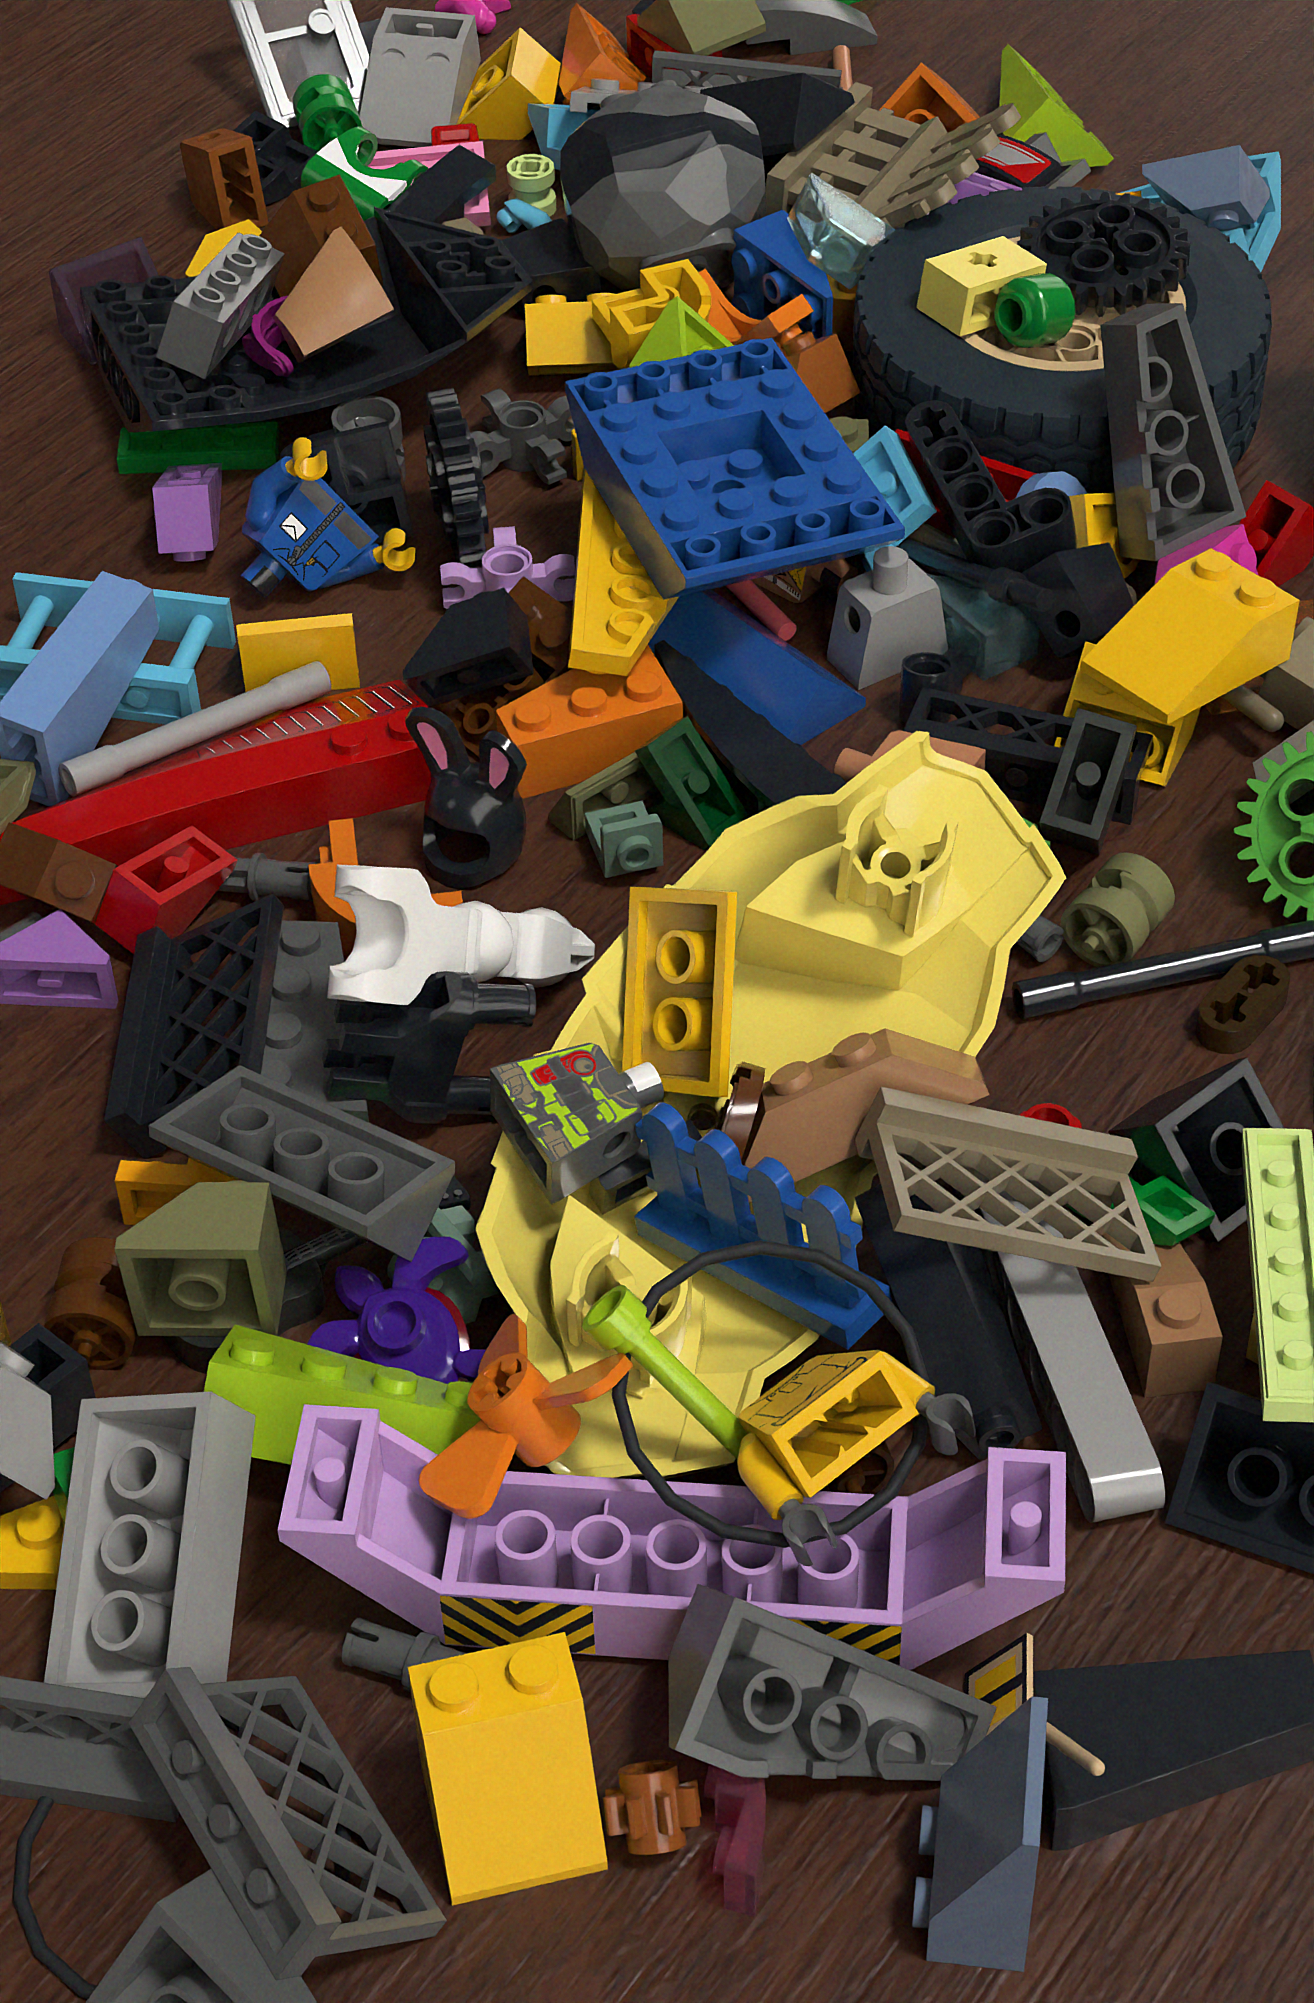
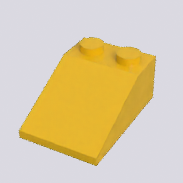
(1195, 637)

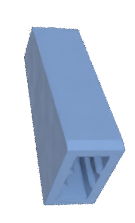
(77, 681)

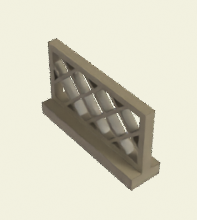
(1012, 1156)

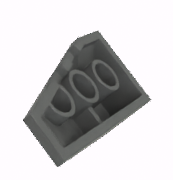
(795, 1702)
(195, 1953)

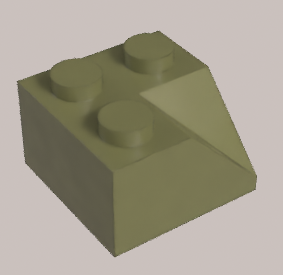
(206, 1263)

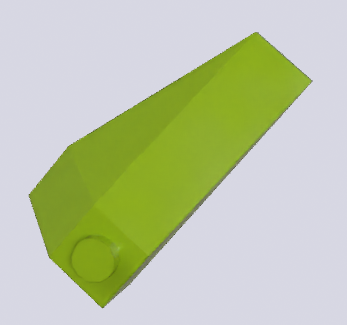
(1045, 111)

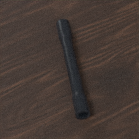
(1070, 989)

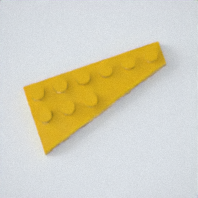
(613, 595)

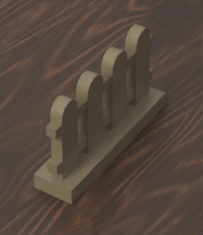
(842, 154)
(931, 164)

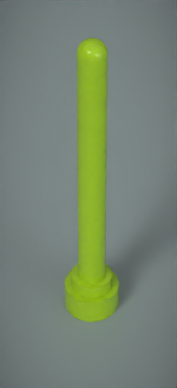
(620, 1324)

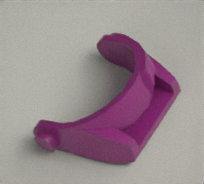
(265, 338)

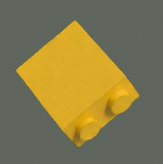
(508, 1768)

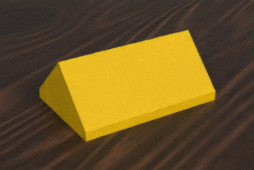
(680, 986)

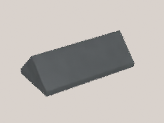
(312, 1157)

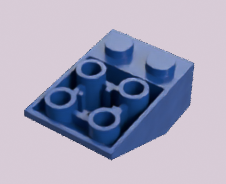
(774, 271)

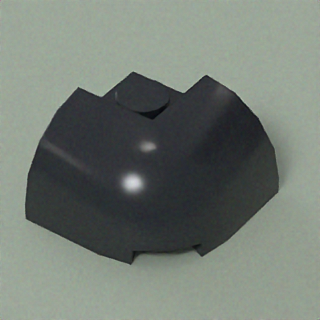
(365, 475)

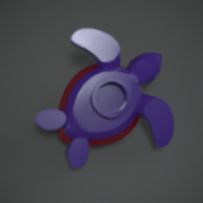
(407, 1323)

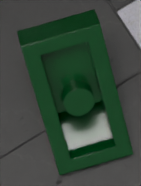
(694, 791)

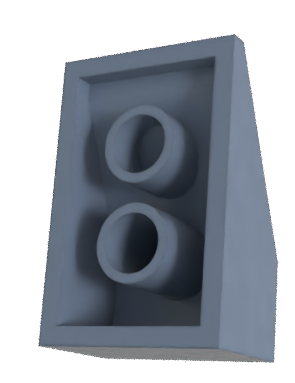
(985, 1847)

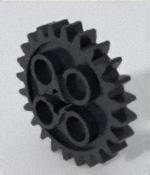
(1110, 250)
(455, 477)

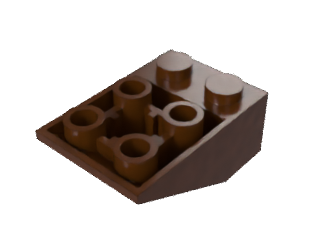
(550, 642)

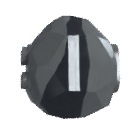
(662, 183)

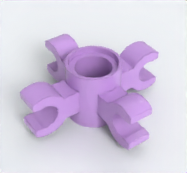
(504, 568)

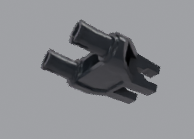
(412, 1049)

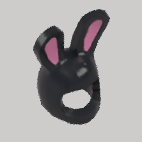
(469, 798)

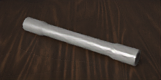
(113, 761)

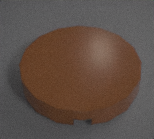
(739, 1112)

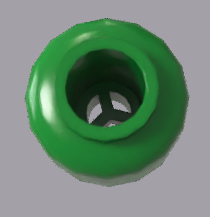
(1034, 310)

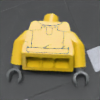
(827, 1421)

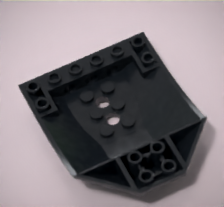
(442, 293)

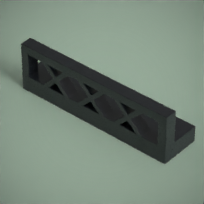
(1021, 759)

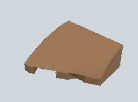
(331, 299)

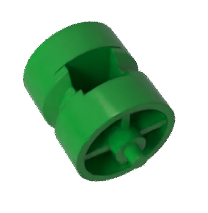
(324, 110)

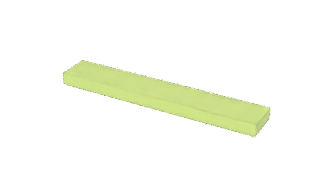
(1281, 1247)

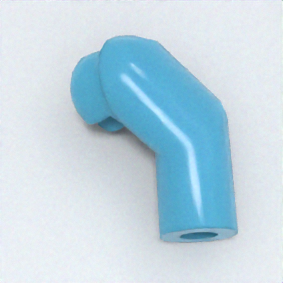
(518, 213)

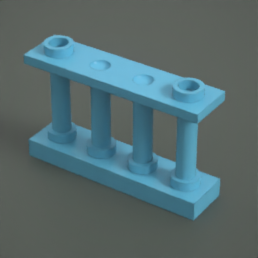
(156, 691)

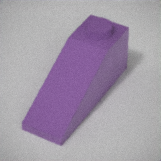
(188, 510)

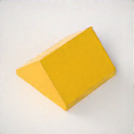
(285, 645)

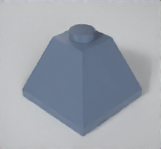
(1211, 186)

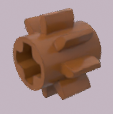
(652, 1807)

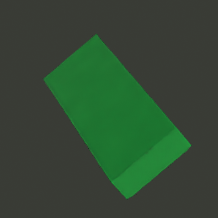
(234, 445)

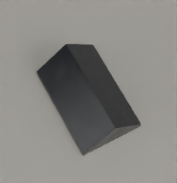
(785, 108)
(1248, 1480)

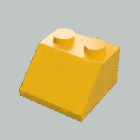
(504, 86)

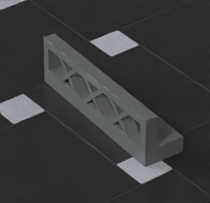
(736, 68)
(77, 1761)

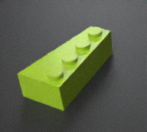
(281, 1375)

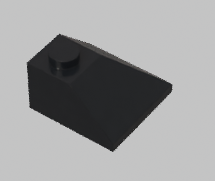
(1197, 1139)

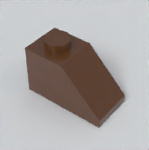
(53, 872)

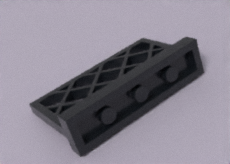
(160, 1020)

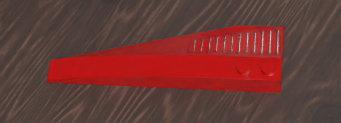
(256, 781)

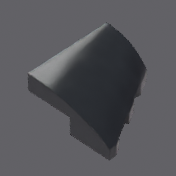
(277, 156)

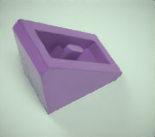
(55, 967)

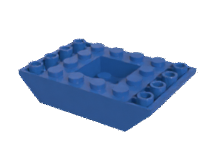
(724, 468)

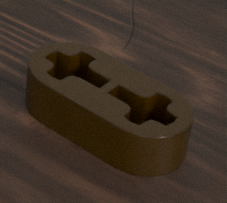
(1253, 1010)

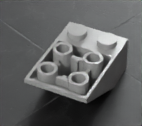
(418, 74)

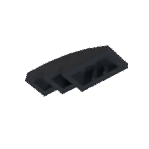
(446, 187)

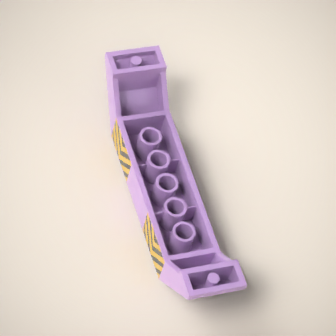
(623, 1565)

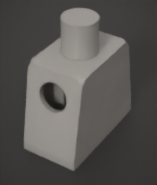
(885, 619)

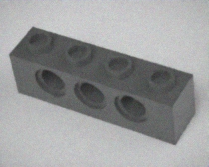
(220, 304)

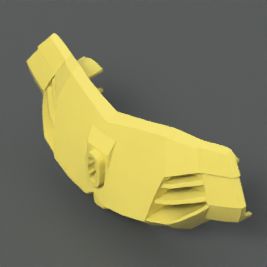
(848, 922)

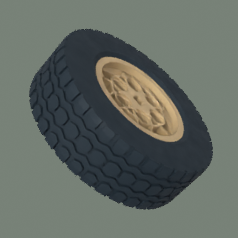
(1048, 401)

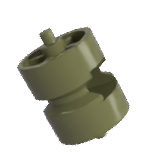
(1117, 910)

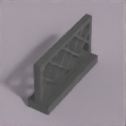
(251, 1834)

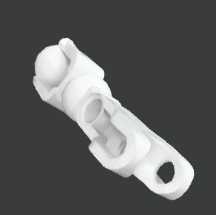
(410, 937)

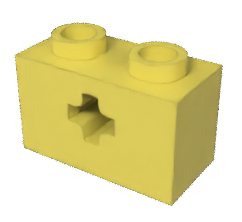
(964, 284)

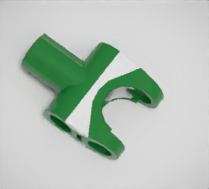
(366, 185)

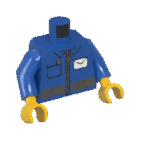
(310, 530)

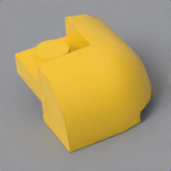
(630, 315)

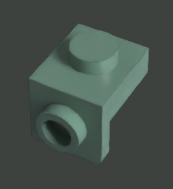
(625, 838)

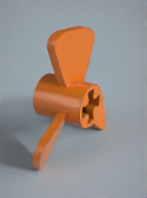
(518, 1416)

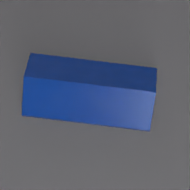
(757, 666)

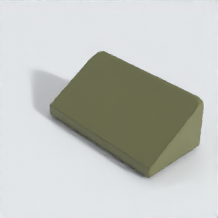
(614, 786)

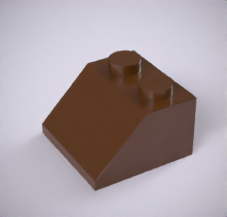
(307, 222)

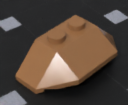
(817, 1107)

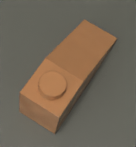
(1169, 1324)

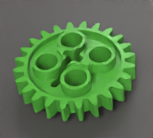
(1279, 831)

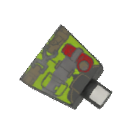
(571, 1113)

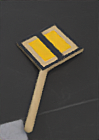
(1007, 1683)

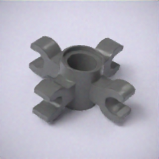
(524, 435)

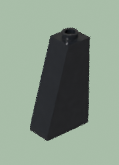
(957, 1324)
(1170, 1735)

